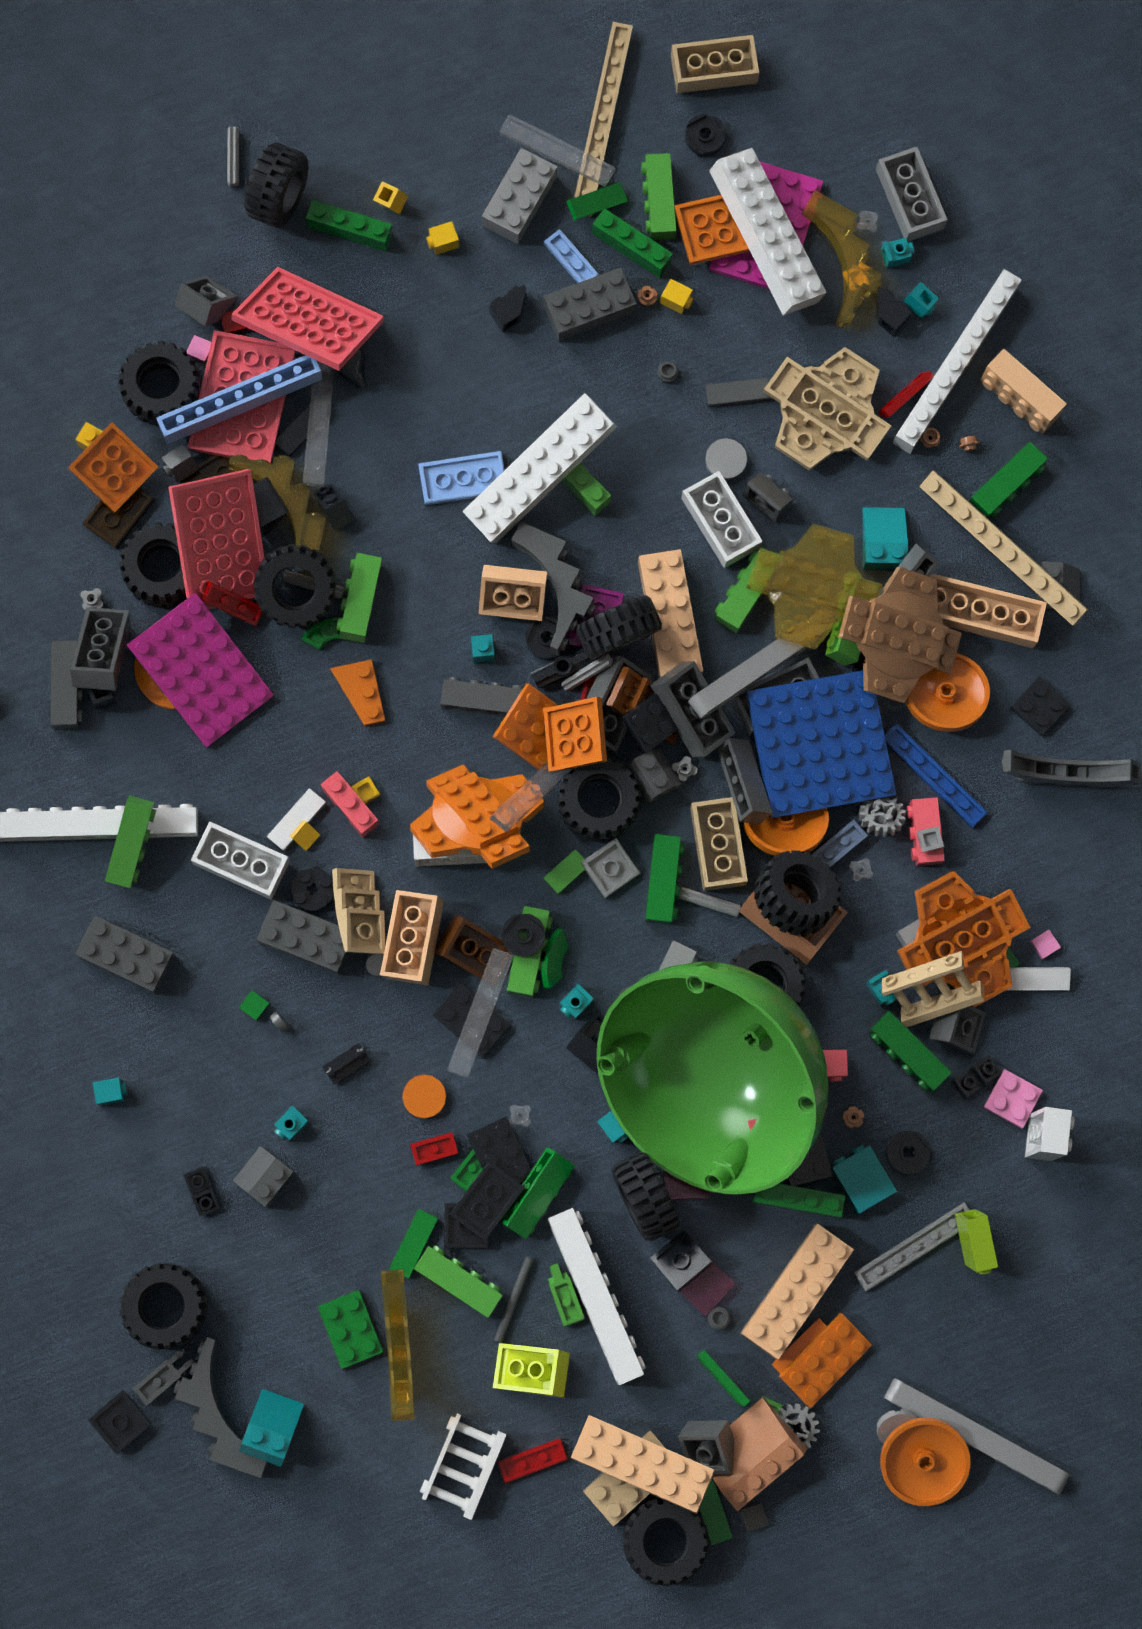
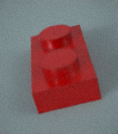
(434, 1148)

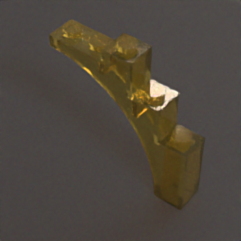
(838, 225)
(306, 527)
(398, 1345)

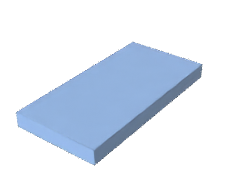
(459, 477)

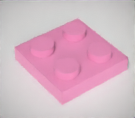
(1012, 1098)

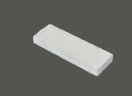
(305, 810)
(1040, 978)

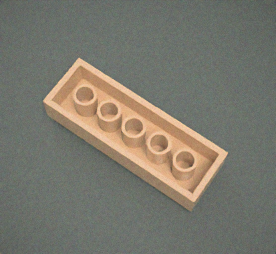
(666, 584)
(989, 611)
(796, 1291)
(642, 1464)

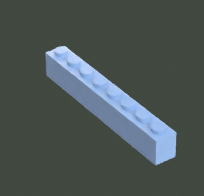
(239, 398)

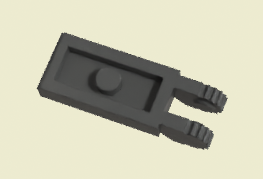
(161, 1378)

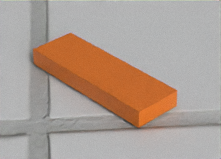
(798, 1345)

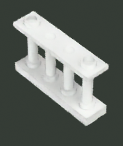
(485, 1463)

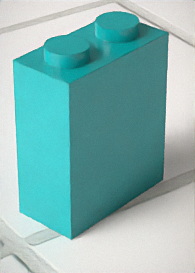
(862, 1179)

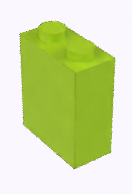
(976, 1241)

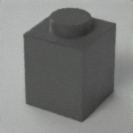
(179, 463)

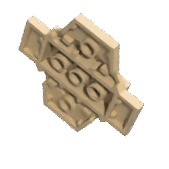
(827, 408)

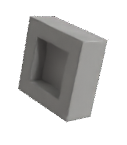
(930, 839)

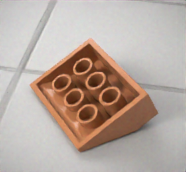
(801, 946)
(761, 1453)

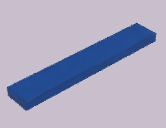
(934, 776)

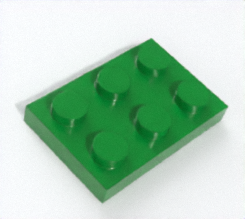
(350, 1329)

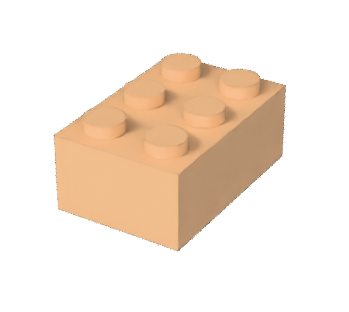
(512, 592)

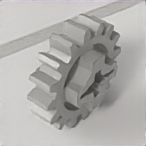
(882, 816)
(801, 1418)

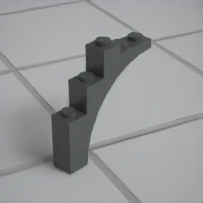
(548, 554)
(1062, 772)
(209, 1419)

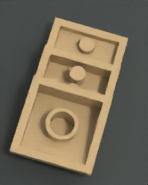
(358, 911)

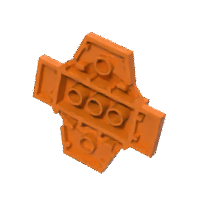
(463, 815)
(960, 920)

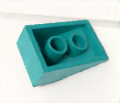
(884, 538)
(271, 1427)

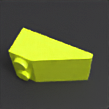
(531, 1370)

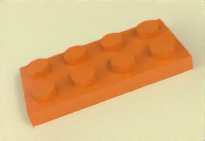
(825, 1360)

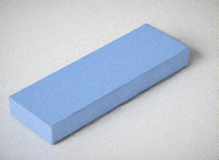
(570, 257)

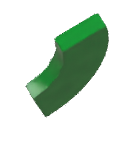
(322, 633)
(552, 964)

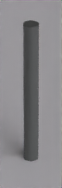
(513, 1299)

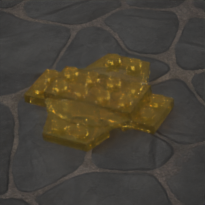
(811, 584)

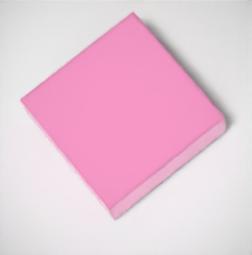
(199, 349)
(1045, 944)

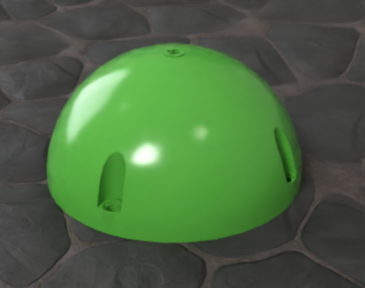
(698, 1058)

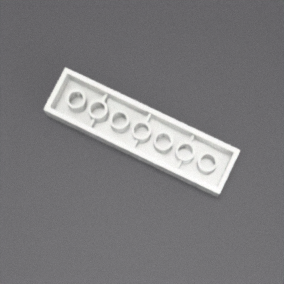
(767, 231)
(539, 468)
(595, 1296)

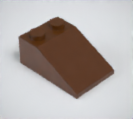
(467, 946)

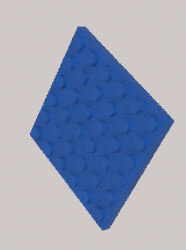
(820, 744)

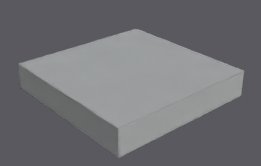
(610, 867)

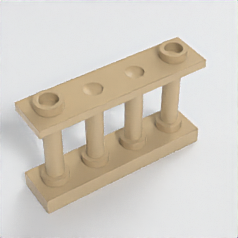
(937, 1005)

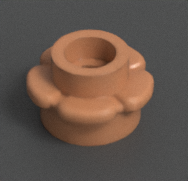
(647, 301)
(935, 437)
(969, 443)
(849, 1122)

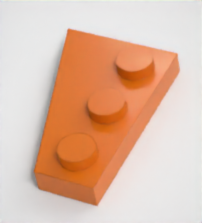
(361, 689)

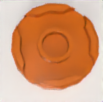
(424, 1096)

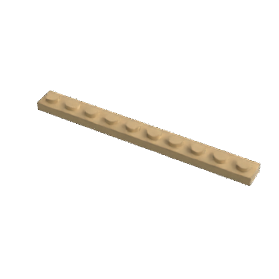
(606, 100)
(1004, 548)

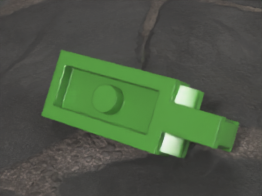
(564, 1296)

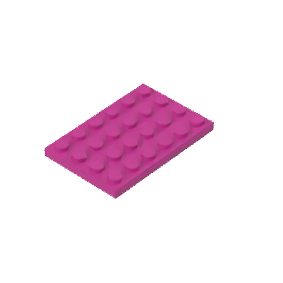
(793, 193)
(200, 670)

